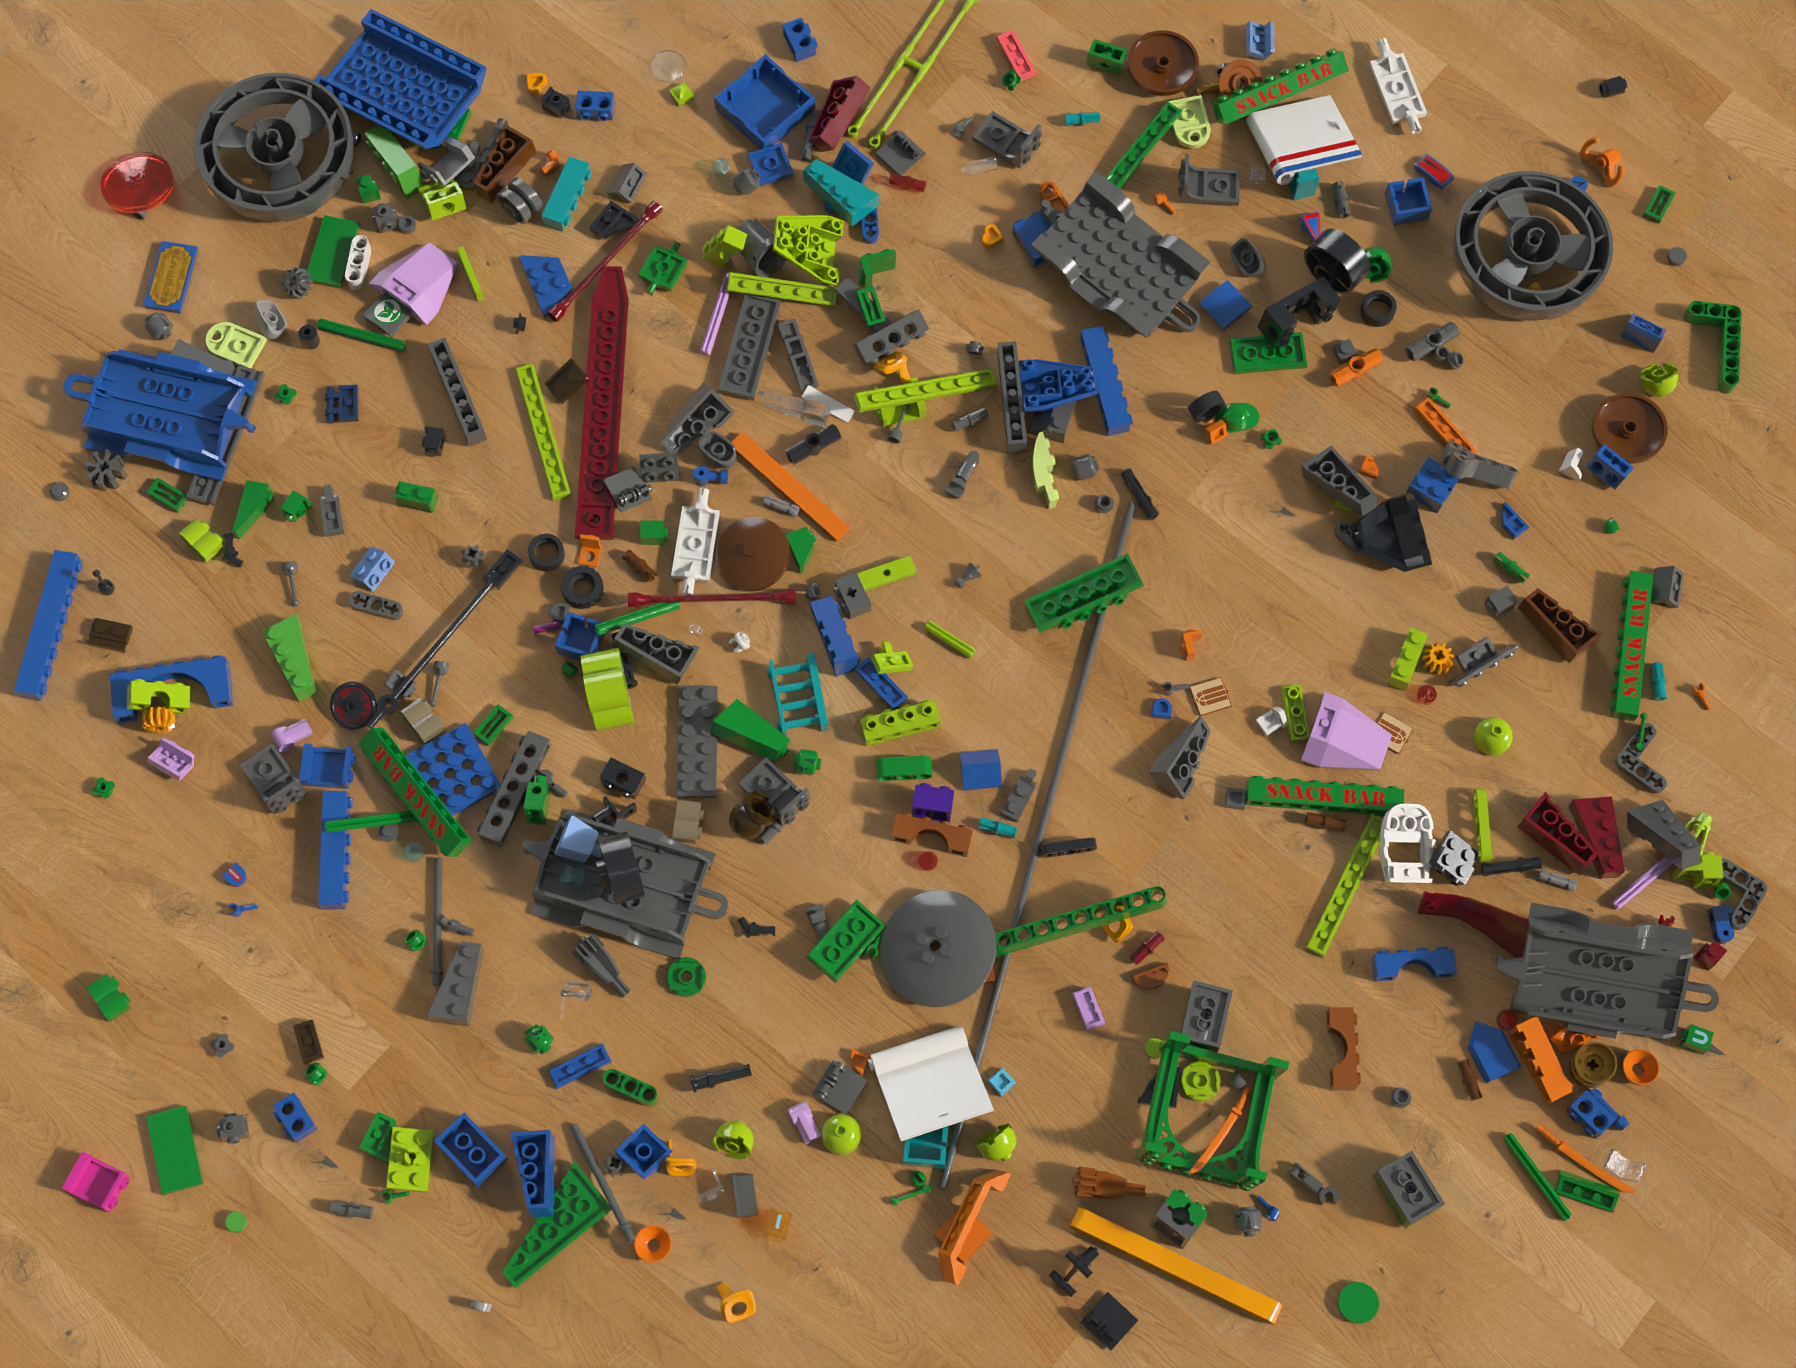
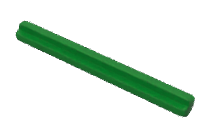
(361, 334)
(635, 617)
(369, 821)
(1537, 1177)

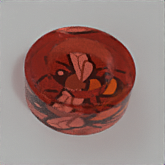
(1426, 694)

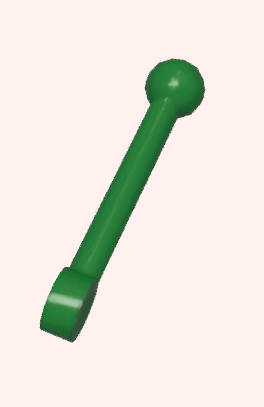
(1639, 746)
(926, 1189)

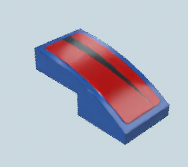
(1435, 171)

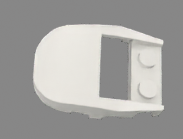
(1407, 824)

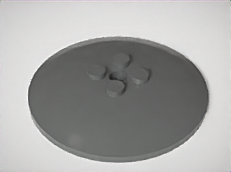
(960, 963)

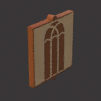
(1210, 696)
(1398, 729)

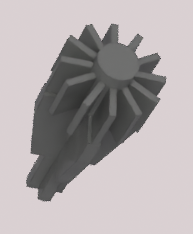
(599, 962)

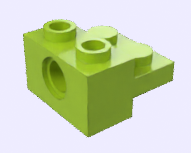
(441, 199)
(1703, 875)

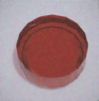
(1506, 1020)

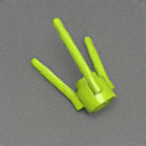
(1701, 824)

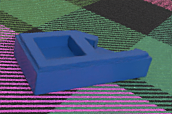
(1512, 522)

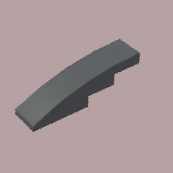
(847, 292)
(797, 354)

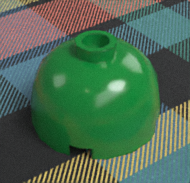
(1379, 264)

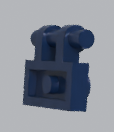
(348, 403)

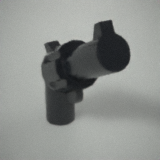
(229, 551)
(754, 929)

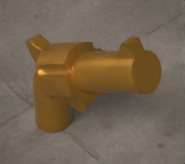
(1212, 88)

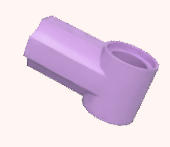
(286, 737)
(802, 1118)

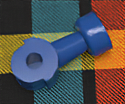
(703, 475)

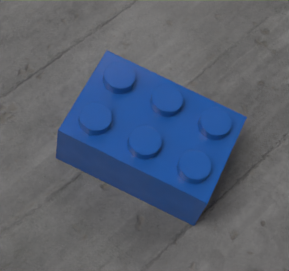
(471, 1150)

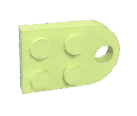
(1191, 122)
(235, 344)

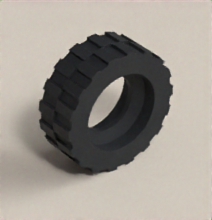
(575, 574)

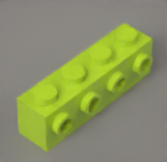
(900, 722)

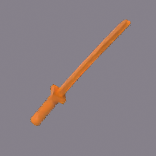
(1234, 1113)
(1562, 1147)

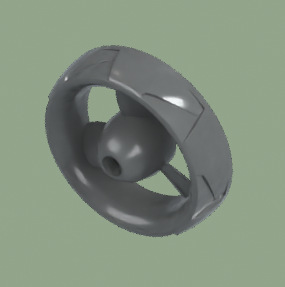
(275, 146)
(1533, 245)

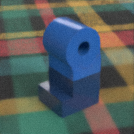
(1720, 923)

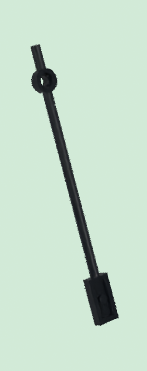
(495, 577)

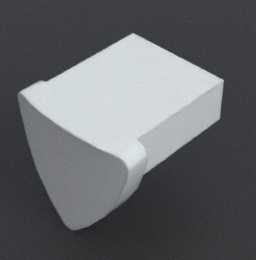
(1570, 463)
(1272, 721)

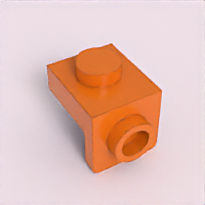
(1187, 646)

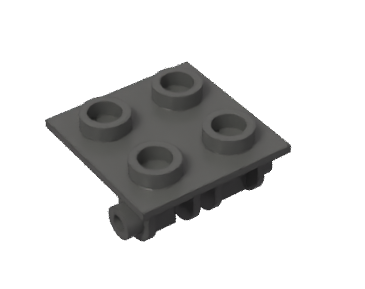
(900, 152)
(659, 467)
(628, 489)
(839, 1087)

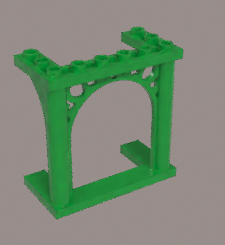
(1152, 1150)

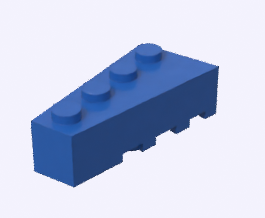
(834, 635)
(536, 1167)

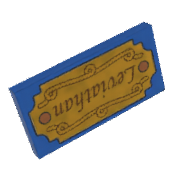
(171, 277)

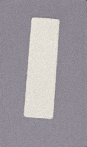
(836, 408)

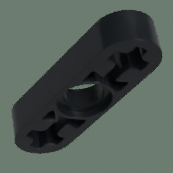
(1068, 847)

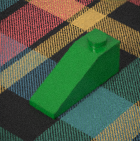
(252, 505)

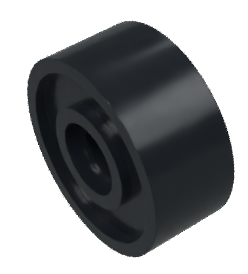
(1338, 260)
(619, 868)

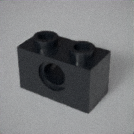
(615, 769)

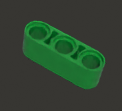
(903, 768)
(636, 1095)

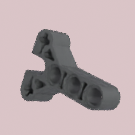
(1467, 464)

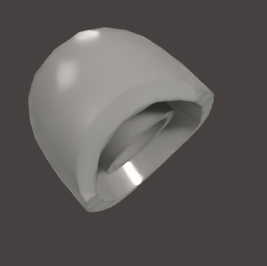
(269, 319)

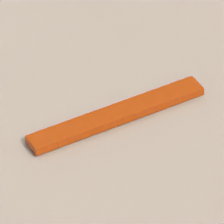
(790, 487)

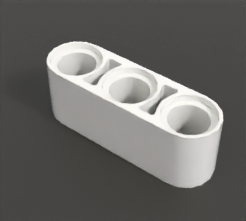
(358, 270)

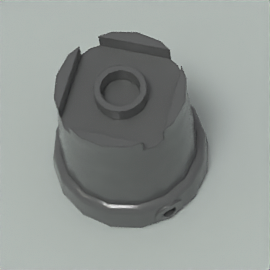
(759, 249)

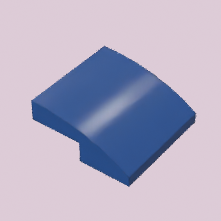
(1225, 304)

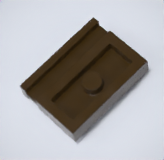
(566, 381)
(109, 635)

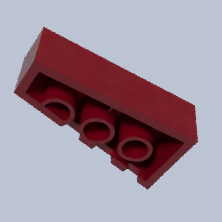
(838, 111)
(1598, 825)
(1557, 835)

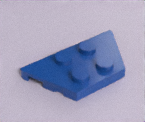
(546, 280)

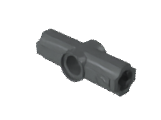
(1440, 336)

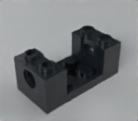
(1316, 298)

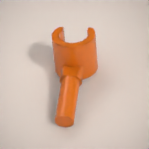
(1162, 198)
(1700, 693)

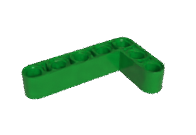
(1726, 340)

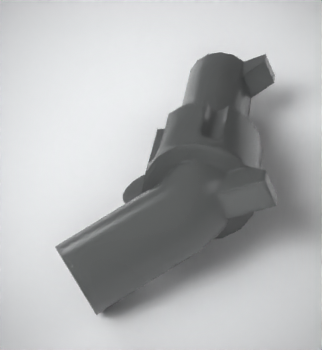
(454, 925)

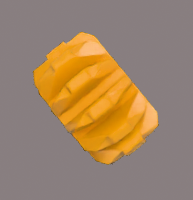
(1444, 658)
(158, 720)

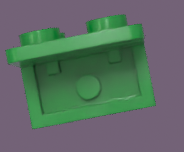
(873, 264)

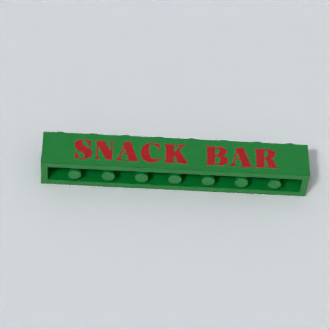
(1280, 87)
(1632, 646)
(415, 792)
(1322, 796)

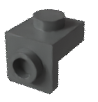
(395, 680)

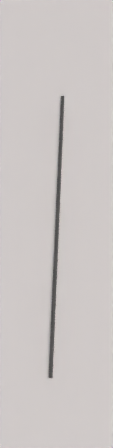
(1037, 843)

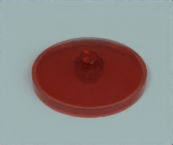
(137, 182)

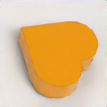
(536, 82)
(991, 236)

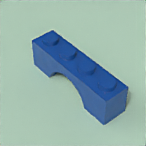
(1438, 962)

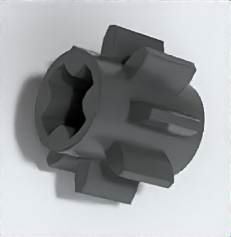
(474, 562)
(613, 1170)

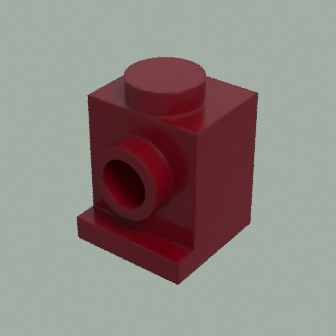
(1710, 954)

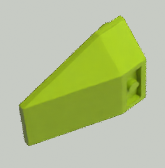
(810, 244)

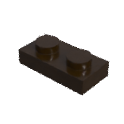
(308, 1041)

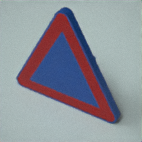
(1311, 223)

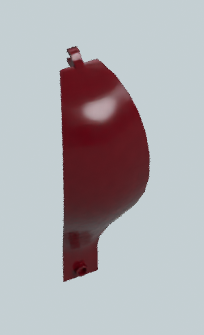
(1499, 925)

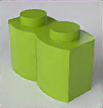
(201, 539)

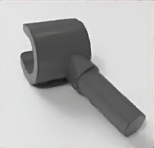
(958, 128)
(1174, 688)

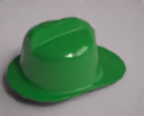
(1238, 417)

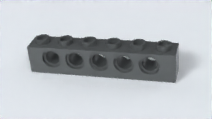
(457, 391)
(1011, 397)
(498, 834)

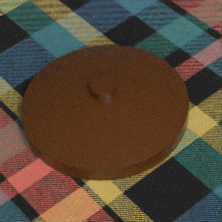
(1163, 63)
(1630, 427)
(752, 554)

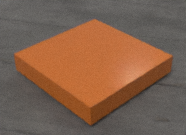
(976, 1237)

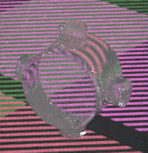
(695, 629)

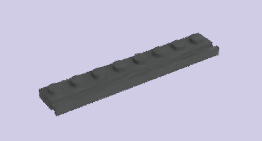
(207, 489)

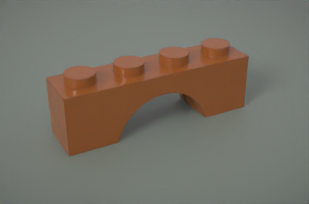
(908, 828)
(1341, 1023)

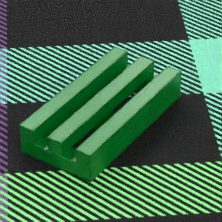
(1653, 215)
(864, 310)
(180, 503)
(499, 729)

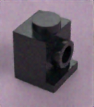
(555, 102)
(433, 441)

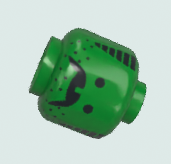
(806, 762)
(538, 1039)

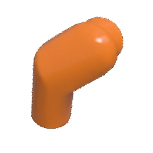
(553, 162)

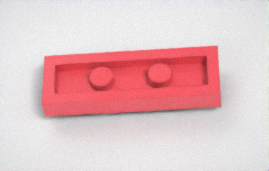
(1016, 55)

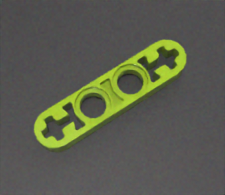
(1482, 825)

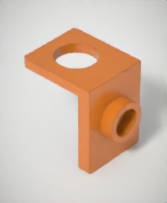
(589, 544)

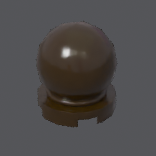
(752, 815)

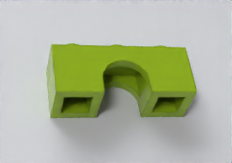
(724, 244)
(1407, 659)
(174, 695)

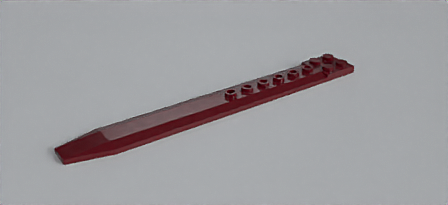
(602, 404)

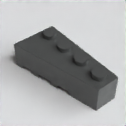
(1665, 832)

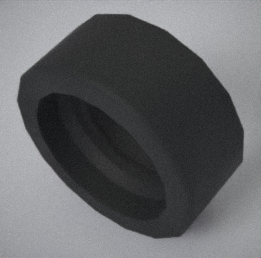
(1378, 295)
(1206, 406)
(543, 539)

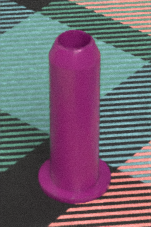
(546, 627)

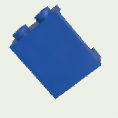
(1028, 231)
(326, 767)

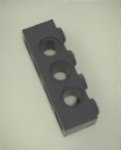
(864, 347)

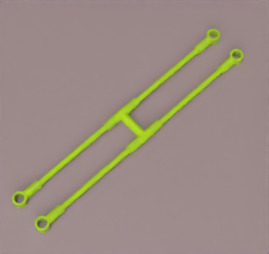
(904, 58)

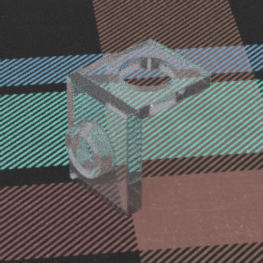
(1622, 1166)
(713, 1193)

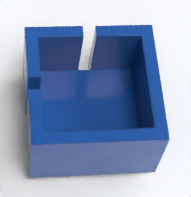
(1408, 205)
(1432, 485)
(579, 638)

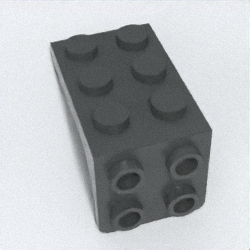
(1008, 139)
(1208, 184)
(273, 779)
(779, 788)

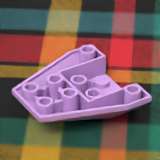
(418, 281)
(1345, 738)

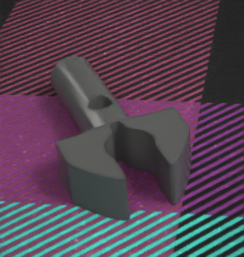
(552, 785)

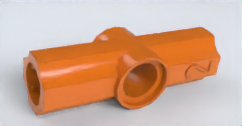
(1347, 372)

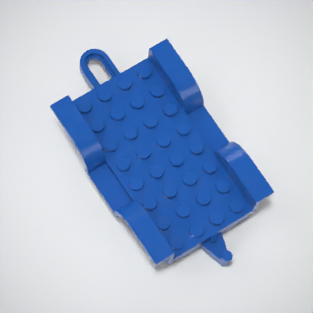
(163, 410)

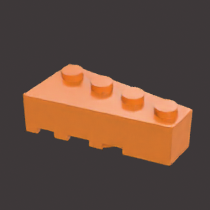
(1540, 1060)

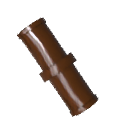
(640, 565)
(1325, 821)
(1470, 1079)

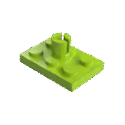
(409, 1159)

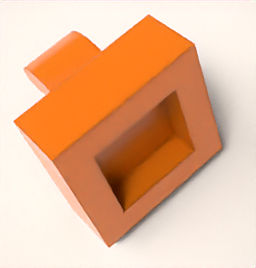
(1216, 431)

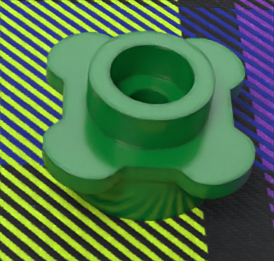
(1007, 78)
(288, 398)
(1272, 433)
(104, 793)

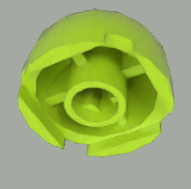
(1659, 379)
(1493, 736)
(841, 1134)
(735, 1139)
(998, 1143)

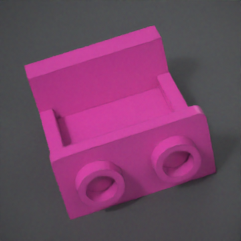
(96, 1182)

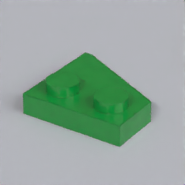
(379, 1137)

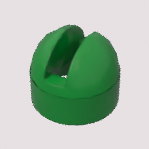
(1611, 526)
(569, 668)
(1722, 890)
(914, 1182)

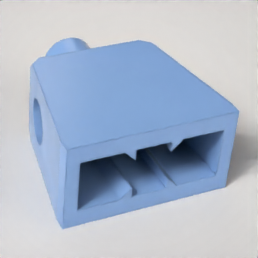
(578, 841)

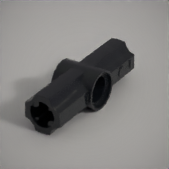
(803, 450)

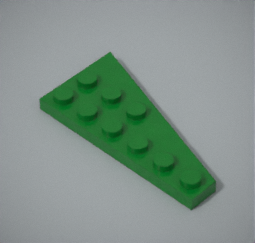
(575, 1210)

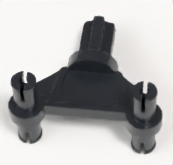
(1081, 1263)

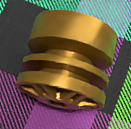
(1602, 1059)

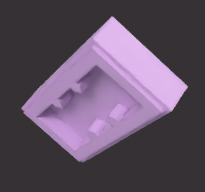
(1088, 1008)

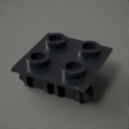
(1109, 1321)

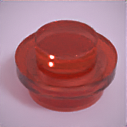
(928, 861)

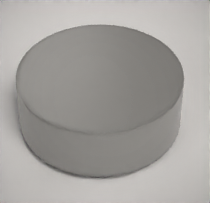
(479, 1305)

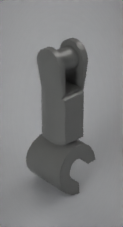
(958, 483)
(817, 916)
(1313, 1184)

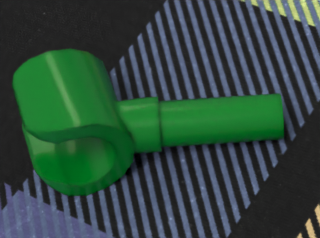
(1436, 397)
(872, 949)
(394, 1195)

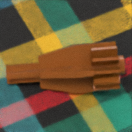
(1103, 1184)

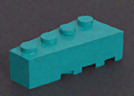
(1304, 184)

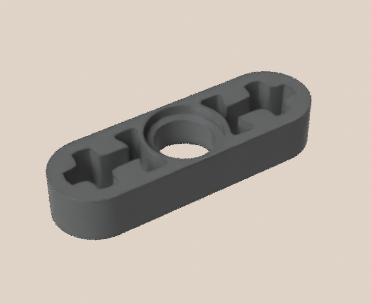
(372, 598)

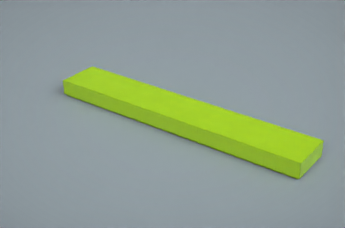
(781, 289)

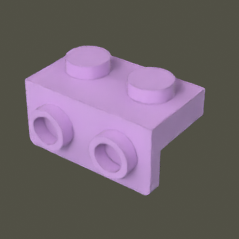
(172, 759)

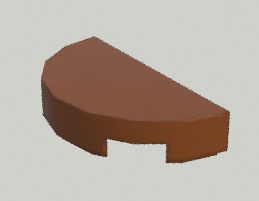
(1152, 977)

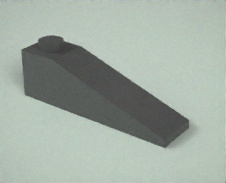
(1053, 422)
(1178, 762)

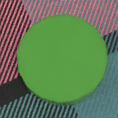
(236, 1222)

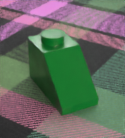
(801, 546)

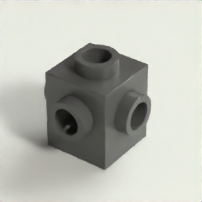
(384, 217)
(233, 1128)

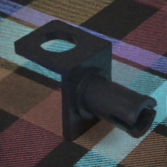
(610, 811)

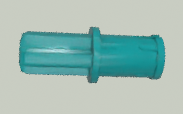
(1081, 118)
(1659, 681)
(997, 827)

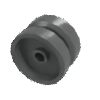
(519, 200)

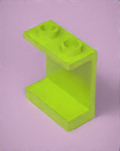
(891, 415)

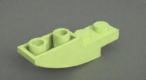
(1041, 471)

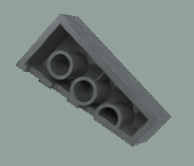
(1338, 479)
(655, 652)
(458, 990)

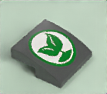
(388, 314)

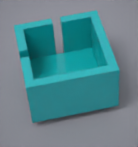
(927, 1149)

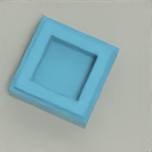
(1001, 1082)

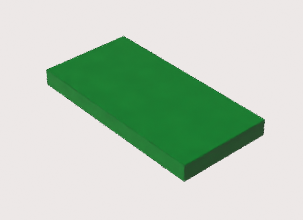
(332, 251)
(1258, 355)
(845, 941)
(174, 1150)

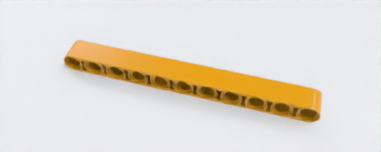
(1176, 1266)

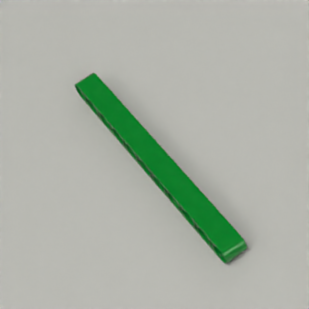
(1071, 917)

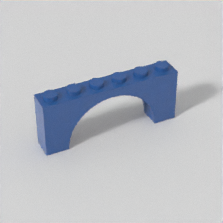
(209, 673)

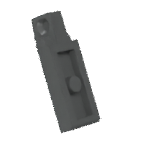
(469, 173)
(331, 513)
(1019, 796)

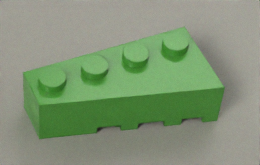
(394, 160)
(290, 650)

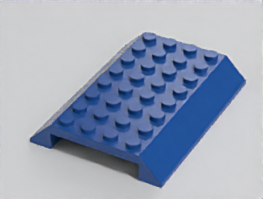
(405, 81)

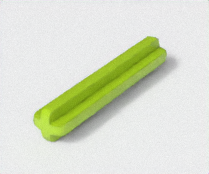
(949, 639)

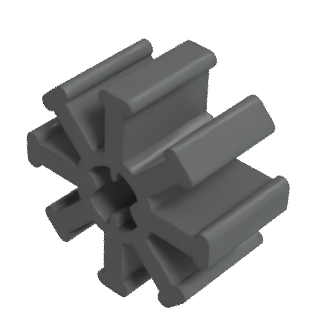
(105, 470)

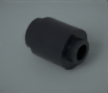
(1612, 86)
(309, 337)

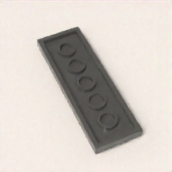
(749, 346)
(696, 743)

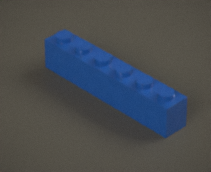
(1109, 396)
(334, 852)

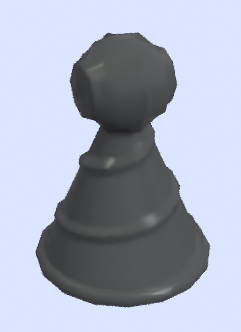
(971, 573)

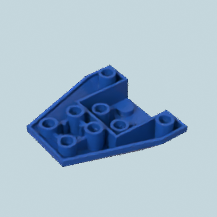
(1054, 384)

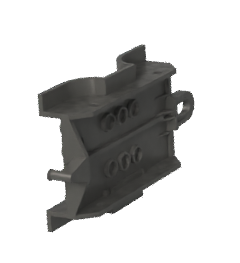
(1119, 259)
(669, 875)
(1604, 974)

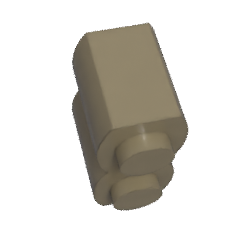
(422, 720)
(687, 821)

